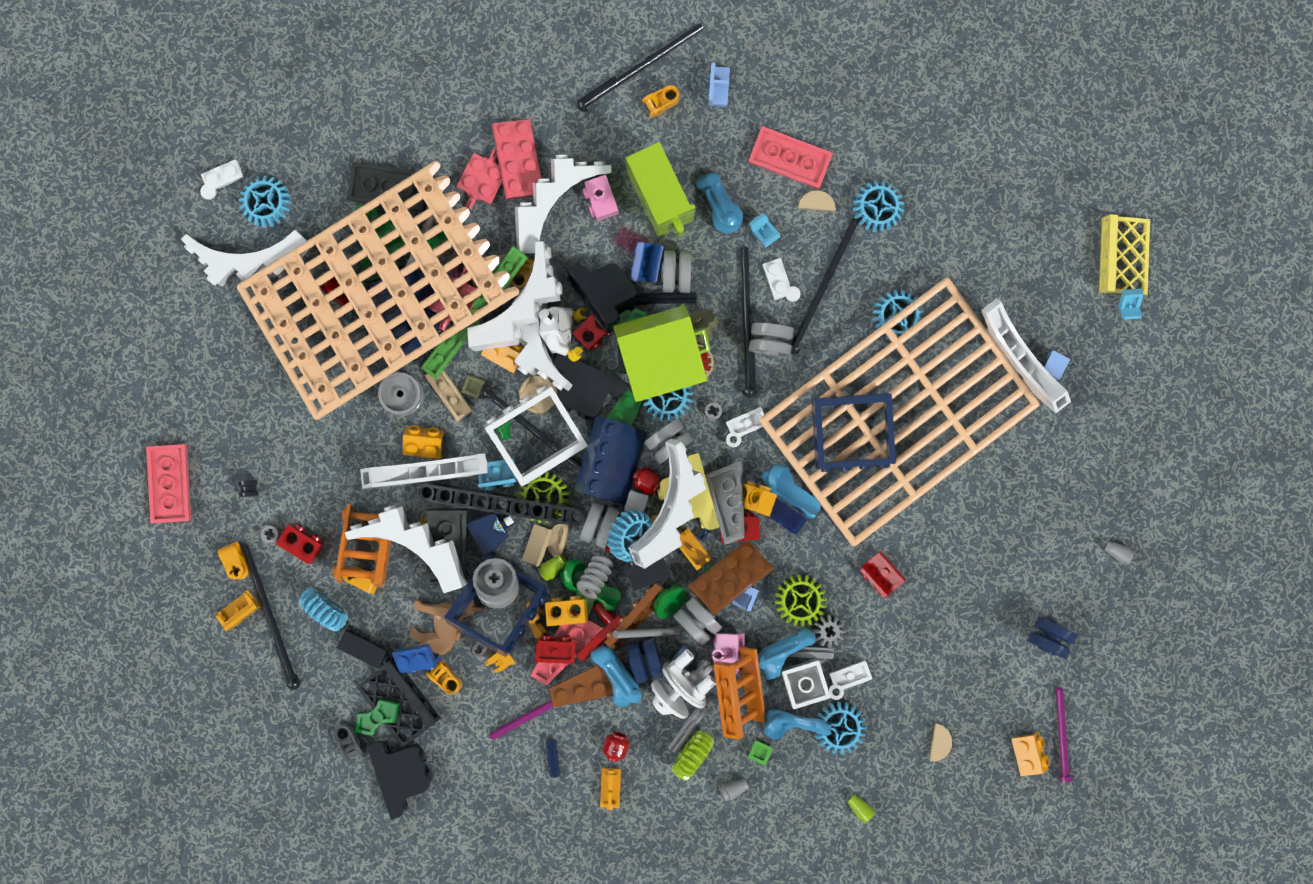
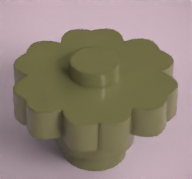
(705, 319)

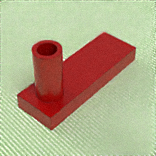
(612, 623)

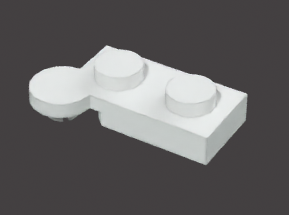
(220, 177)
(779, 282)

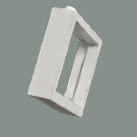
(550, 462)

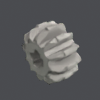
(835, 627)

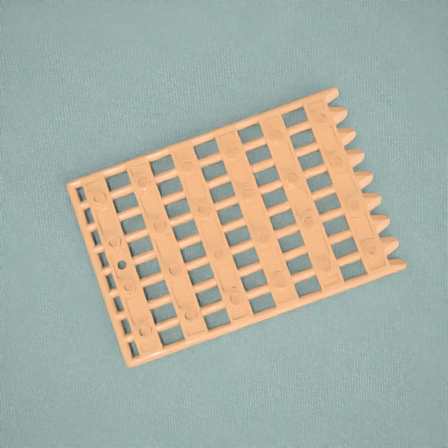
(360, 299)

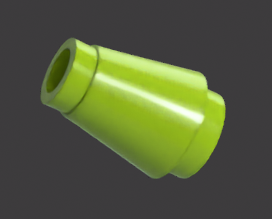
(552, 567)
(861, 809)

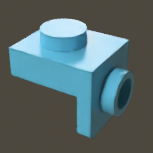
(764, 230)
(1130, 303)

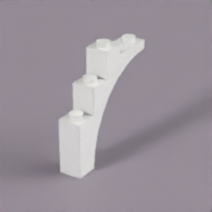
(564, 175)
(225, 265)
(525, 310)
(535, 357)
(1022, 359)
(424, 471)
(676, 510)
(439, 557)

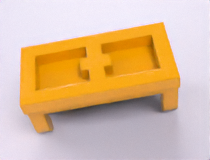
(693, 549)
(237, 610)
(502, 662)

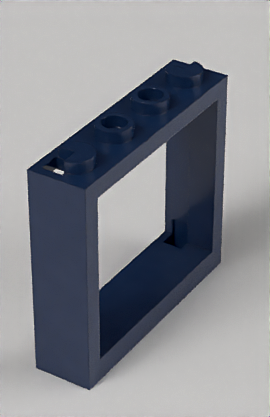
(846, 400)
(520, 628)

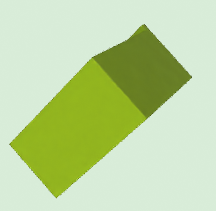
(659, 190)
(661, 352)

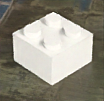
(805, 683)

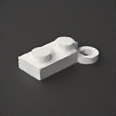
(743, 425)
(848, 677)

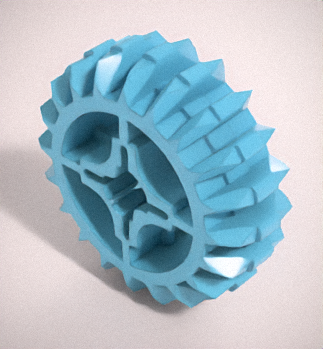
(275, 187)
(882, 191)
(895, 307)
(663, 411)
(626, 531)
(323, 609)
(842, 719)

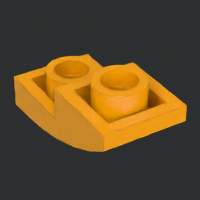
(537, 629)

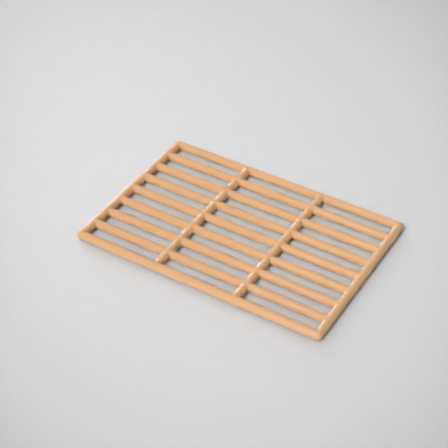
(930, 389)

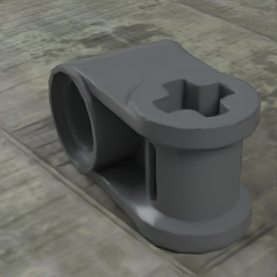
(348, 742)

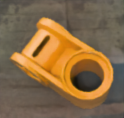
(660, 101)
(524, 272)
(233, 558)
(362, 583)
(444, 676)

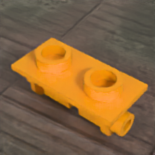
(610, 788)

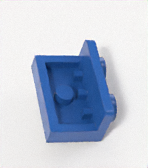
(647, 262)
(415, 658)

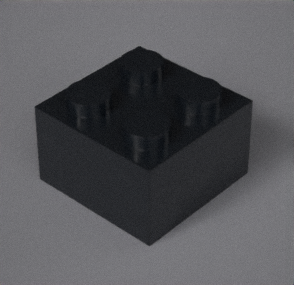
(643, 577)

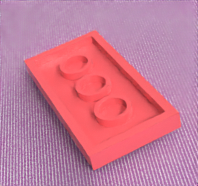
(516, 157)
(790, 157)
(168, 483)

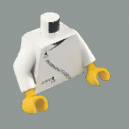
(557, 330)

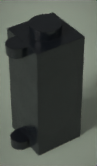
(363, 648)

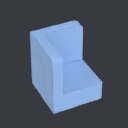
(1056, 364)
(746, 599)

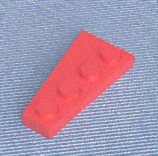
(581, 633)

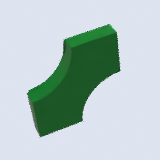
(385, 712)

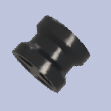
(248, 488)

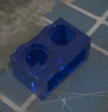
(787, 517)

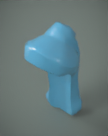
(725, 214)
(782, 485)
(773, 657)
(623, 684)
(780, 721)

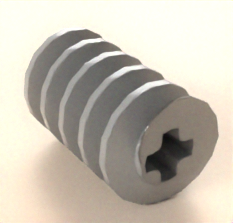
(594, 576)

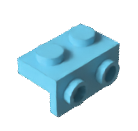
(497, 473)

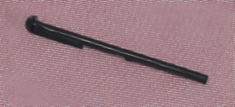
(614, 82)
(823, 286)
(749, 357)
(487, 392)
(293, 684)

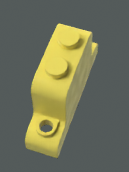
(701, 503)

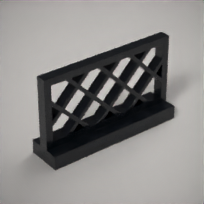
(410, 691)

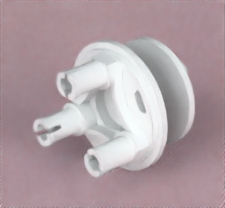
(685, 684)

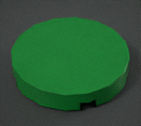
(669, 601)

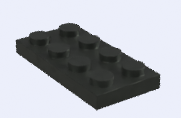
(370, 181)
(448, 525)

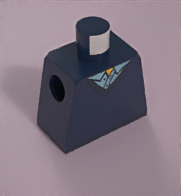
(490, 531)

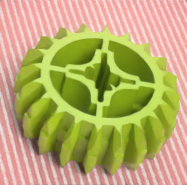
(555, 485)
(793, 606)
(692, 755)

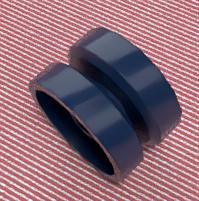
(1052, 638)
(644, 660)

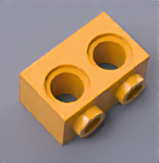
(758, 499)
(566, 616)

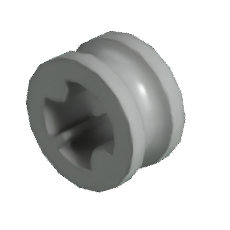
(711, 416)
(265, 537)
(481, 652)

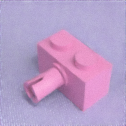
(601, 198)
(727, 647)

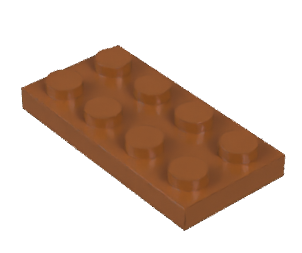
(730, 578)
(636, 617)

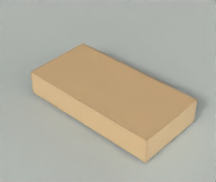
(537, 545)

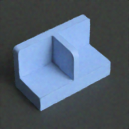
(718, 86)

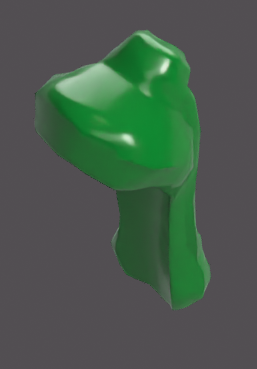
(571, 574)

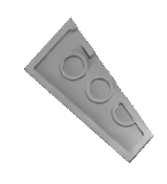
(727, 497)

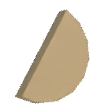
(818, 201)
(558, 539)
(940, 744)

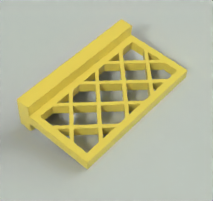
(1109, 254)

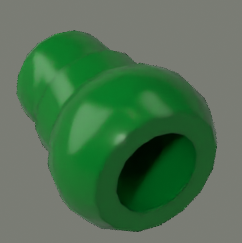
(504, 430)

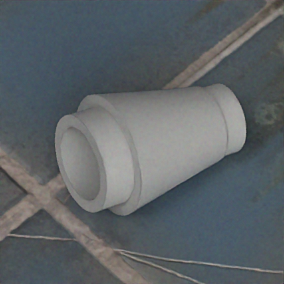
(1120, 552)
(733, 789)

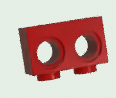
(590, 325)
(298, 548)

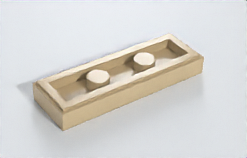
(450, 395)

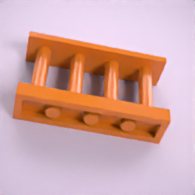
(380, 556)
(728, 694)

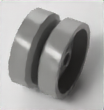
(676, 271)
(772, 339)
(390, 389)
(665, 434)
(599, 524)
(496, 583)
(697, 621)

